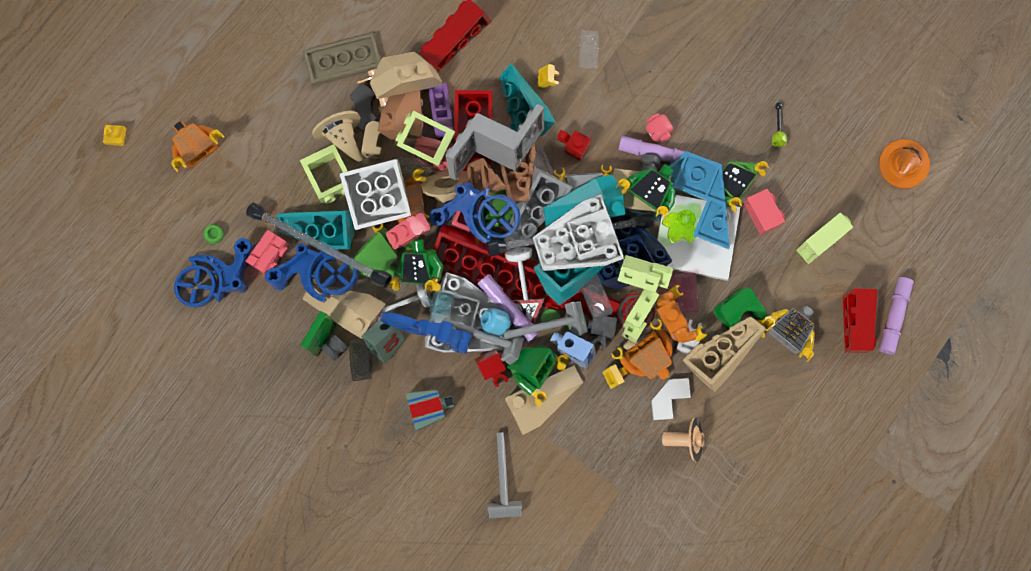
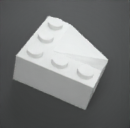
(376, 194)

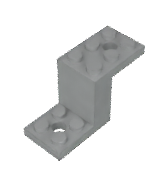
(495, 141)

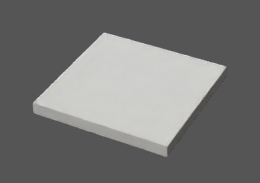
(699, 256)

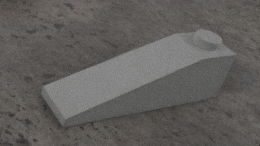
(544, 190)

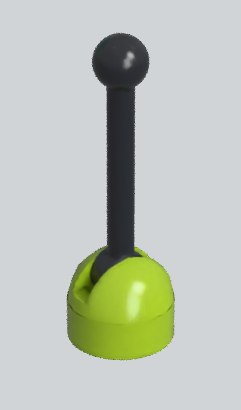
(779, 138)

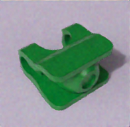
(740, 301)

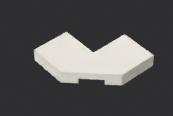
(662, 402)

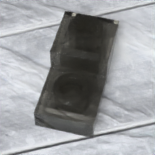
(360, 360)

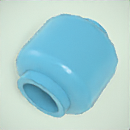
(495, 321)

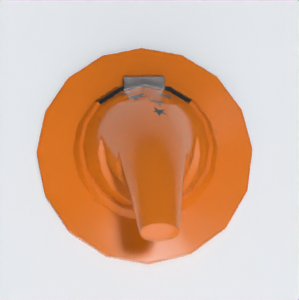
(904, 163)

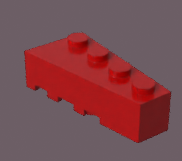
(454, 34)

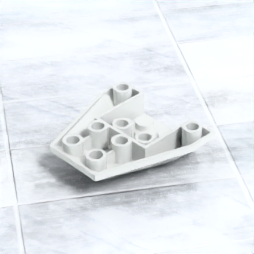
(579, 238)
(466, 308)

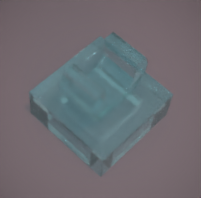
(441, 303)

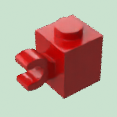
(576, 144)
(492, 366)

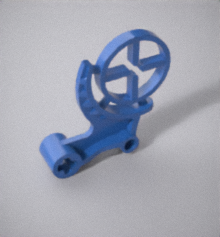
(467, 202)
(305, 264)
(229, 275)
(443, 331)

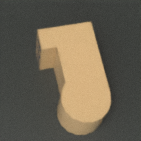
(371, 141)

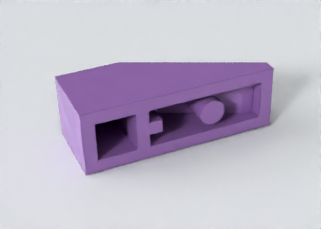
(441, 108)

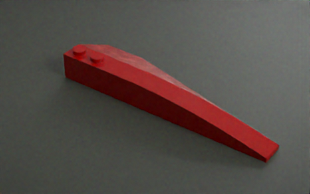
(468, 258)

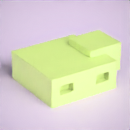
(644, 274)
(635, 321)

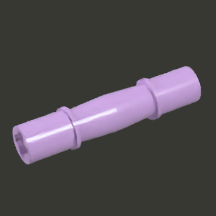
(638, 147)
(505, 304)
(896, 315)

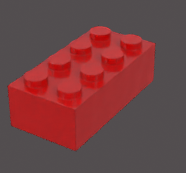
(467, 105)

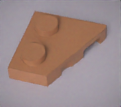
(484, 177)

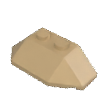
(403, 75)

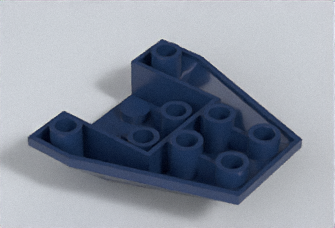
(634, 243)

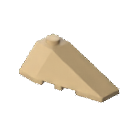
(351, 310)
(719, 357)
(557, 389)

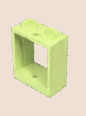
(409, 121)
(318, 159)
(825, 238)

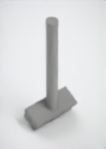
(574, 319)
(512, 345)
(503, 508)

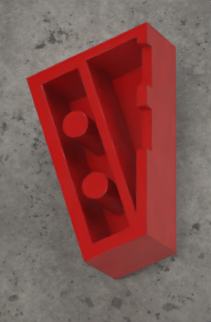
(859, 320)

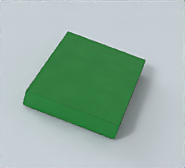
(318, 334)

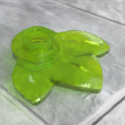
(678, 228)

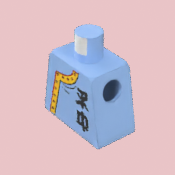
(581, 352)

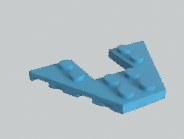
(704, 180)

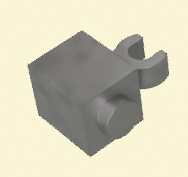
(603, 329)

